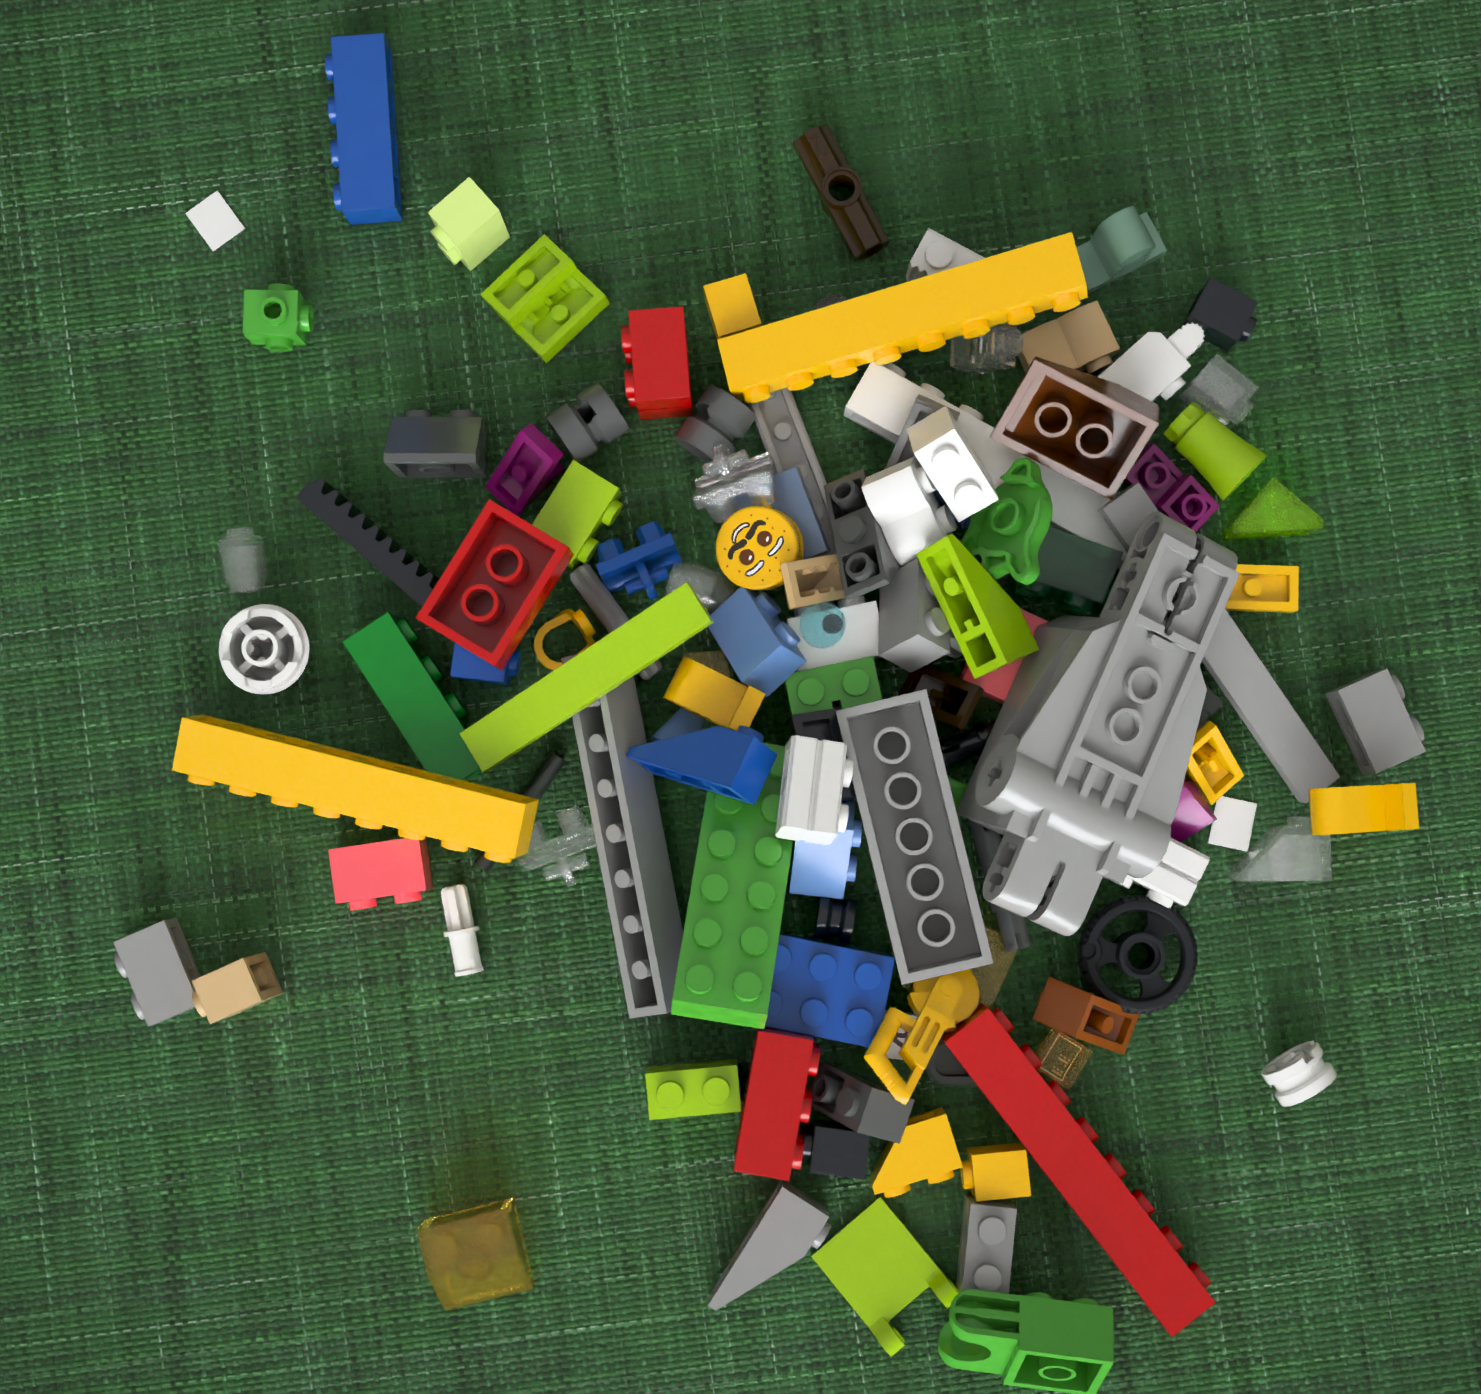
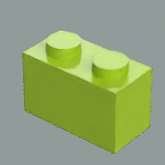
(579, 510)
(693, 1089)

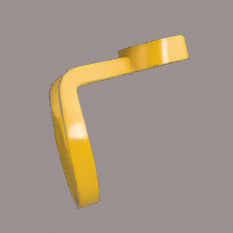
(564, 616)

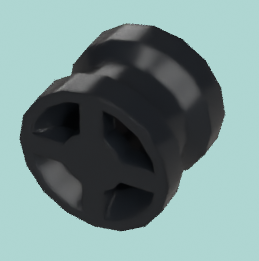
(835, 919)

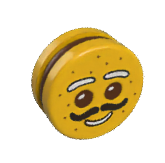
(754, 546)

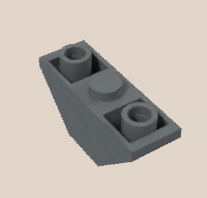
(858, 538)

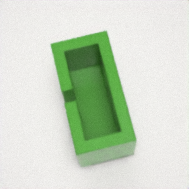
(847, 682)

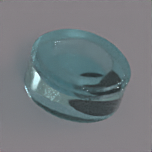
(822, 625)

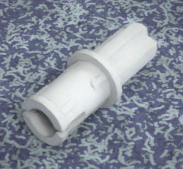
(461, 930)

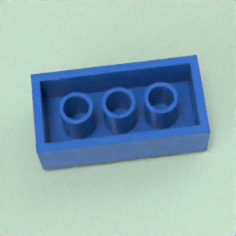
(829, 989)

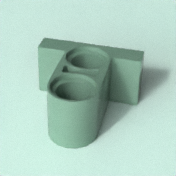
(1119, 247)

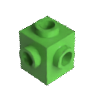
(277, 317)

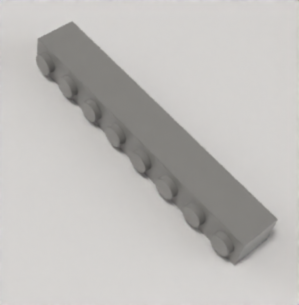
(630, 849)

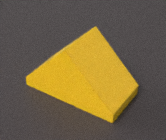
(1212, 763)

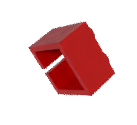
(660, 363)

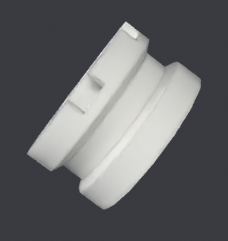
(1299, 1073)

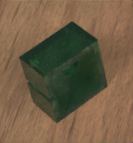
(1071, 573)

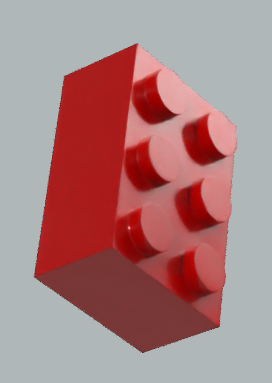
(495, 585)
(776, 1103)

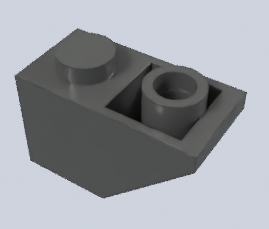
(859, 1103)

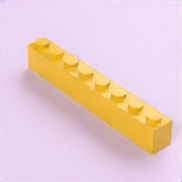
(904, 318)
(355, 786)

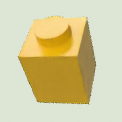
(731, 306)
(996, 1172)

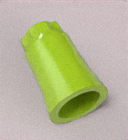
(1213, 449)

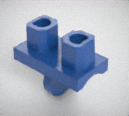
(640, 566)

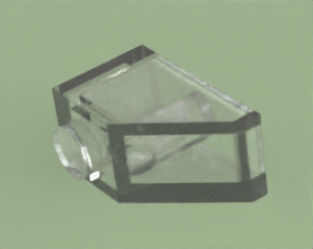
(1286, 855)

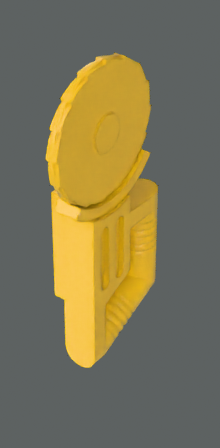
(938, 1006)

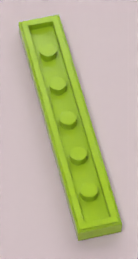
(587, 677)

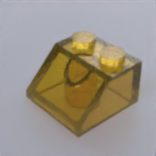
(475, 1254)

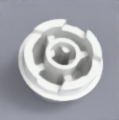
(263, 649)

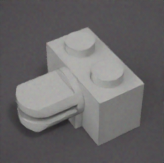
(912, 622)

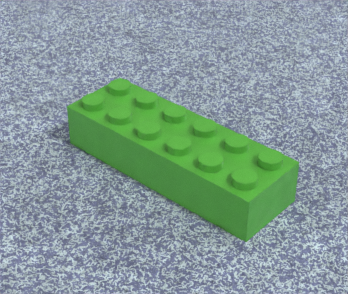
(734, 909)

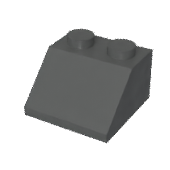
(438, 445)

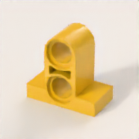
(713, 695)
(1363, 809)

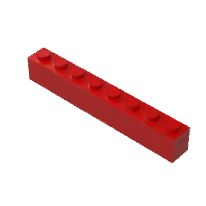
(1078, 1169)

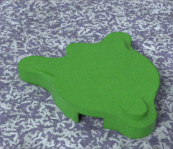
(1012, 528)

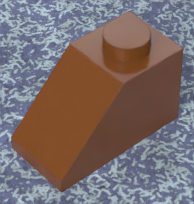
(1085, 1016)

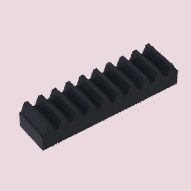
(368, 539)

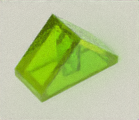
(1272, 513)

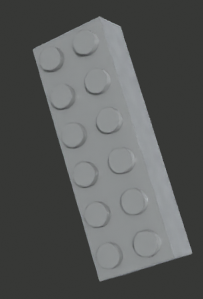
(914, 837)

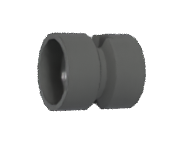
(591, 406)
(717, 422)

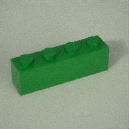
(413, 695)

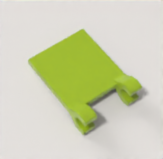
(881, 1270)

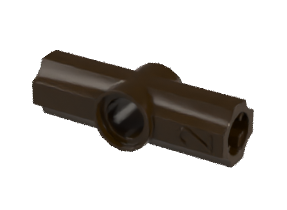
(829, 169)

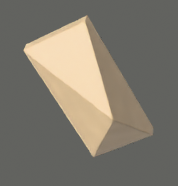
(812, 581)

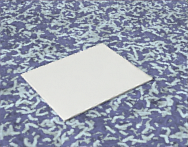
(215, 220)
(1233, 823)

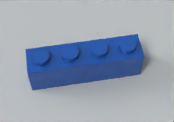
(365, 129)

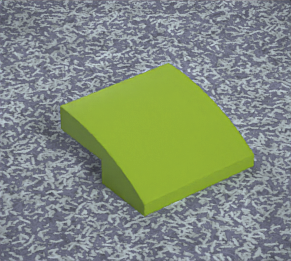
(545, 298)

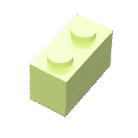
(468, 225)

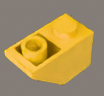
(923, 1153)

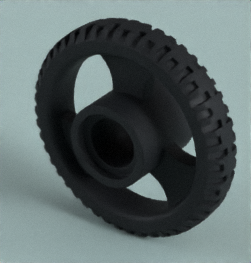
(1155, 992)

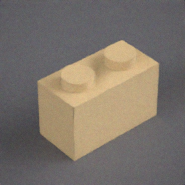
(235, 987)

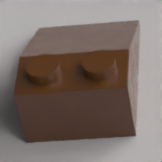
(1077, 425)

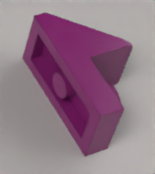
(525, 470)

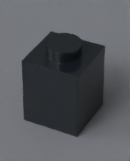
(1222, 314)
(836, 1150)

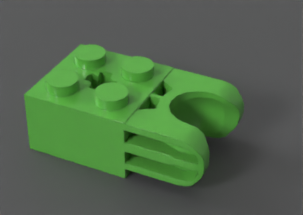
(1030, 1339)

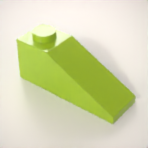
(976, 608)

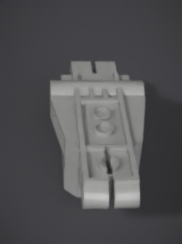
(1101, 731)

